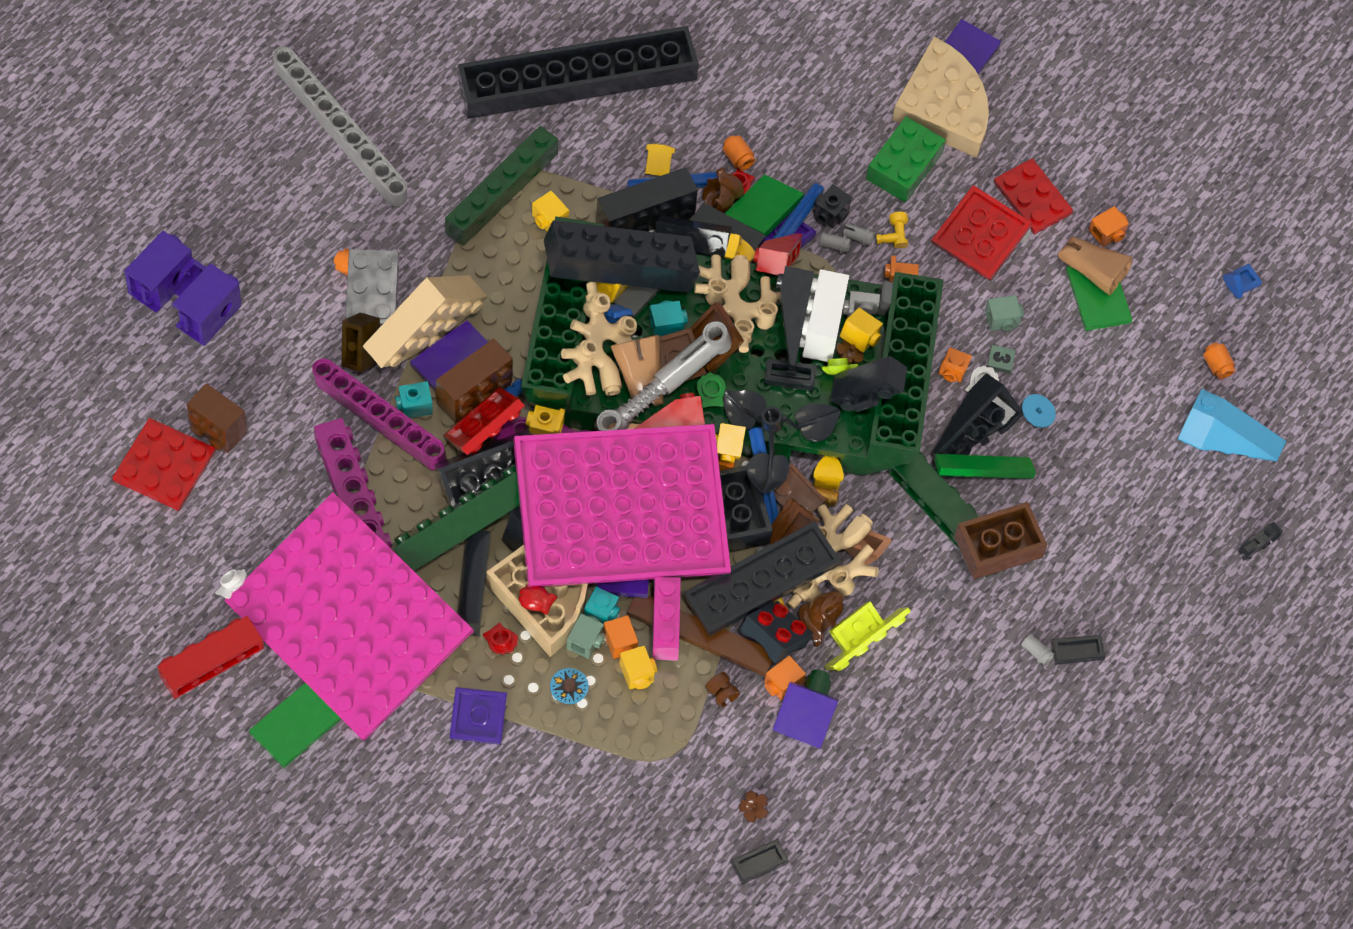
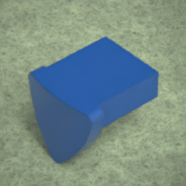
(1241, 280)

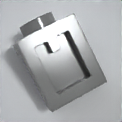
(866, 301)

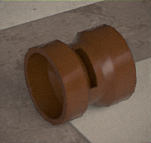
(722, 689)

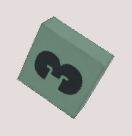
(1001, 359)

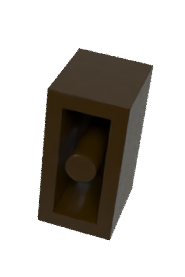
(355, 333)

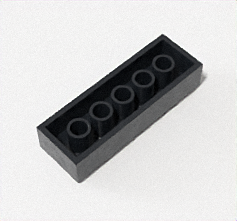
(621, 256)

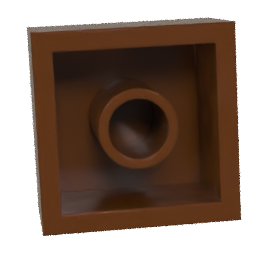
(216, 418)

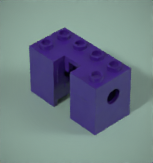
(204, 293)

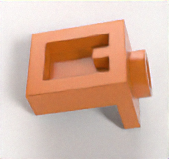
(893, 267)
(954, 365)

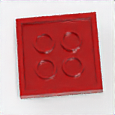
(981, 232)
(484, 421)
(164, 464)

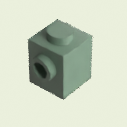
(1004, 313)
(586, 636)

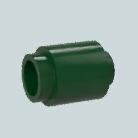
(819, 681)

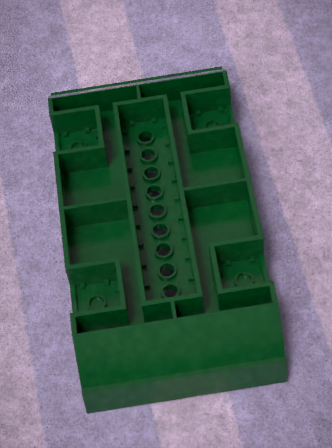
(862, 440)

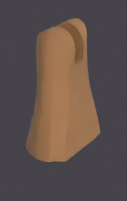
(1098, 264)
(639, 363)

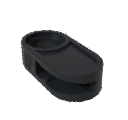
(1260, 540)

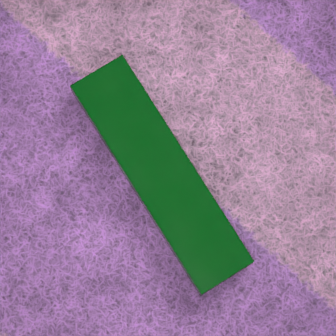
(984, 466)

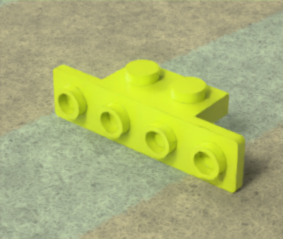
(859, 630)

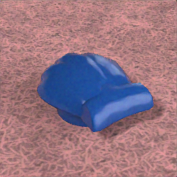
(616, 312)

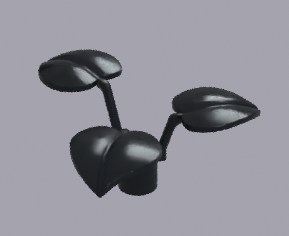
(747, 407)

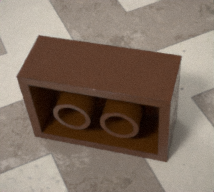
(474, 380)
(1000, 540)

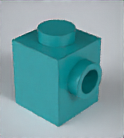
(667, 318)
(414, 400)
(602, 605)

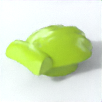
(838, 365)

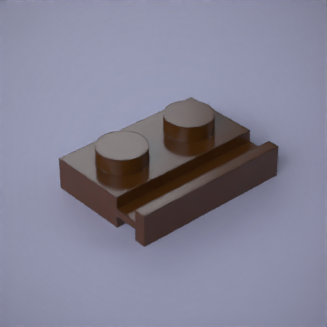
(800, 489)
(791, 519)

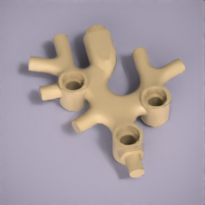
(728, 291)
(591, 351)
(841, 576)

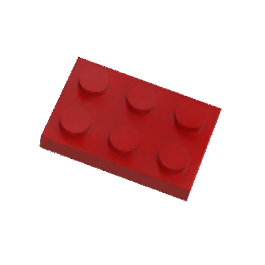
(1033, 195)

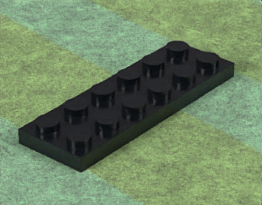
(762, 578)

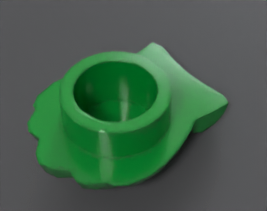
(711, 390)

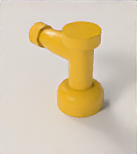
(898, 220)

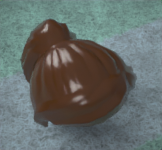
(722, 191)
(821, 614)

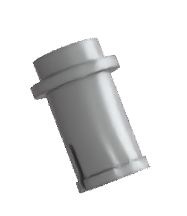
(859, 234)
(835, 242)
(1038, 650)

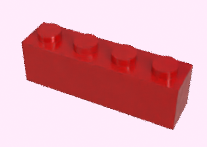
(210, 656)

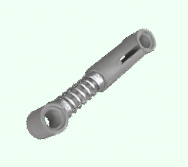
(670, 376)

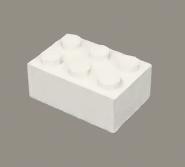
(823, 315)

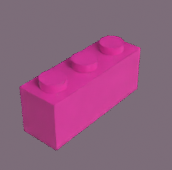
(666, 618)

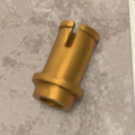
(830, 495)

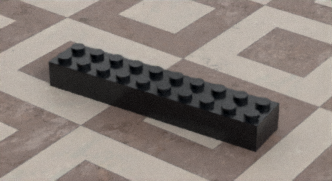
(577, 72)

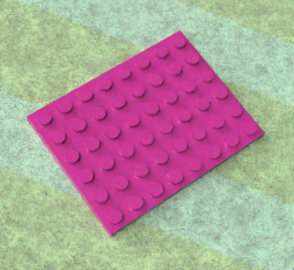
(621, 505)
(349, 616)

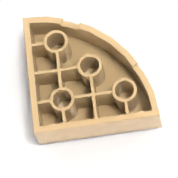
(946, 98)
(425, 318)
(548, 630)

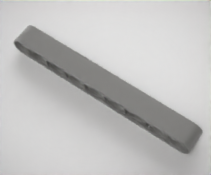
(341, 135)

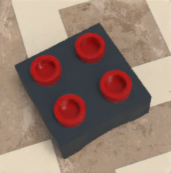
(777, 631)

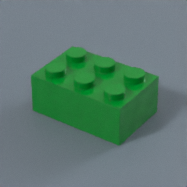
(905, 159)

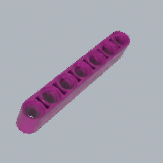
(375, 404)

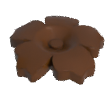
(850, 352)
(754, 806)

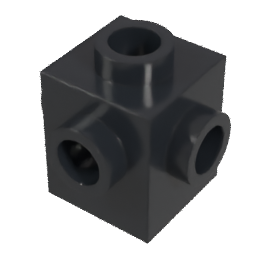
(832, 206)

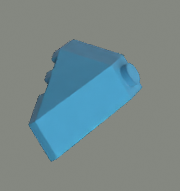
(1225, 428)

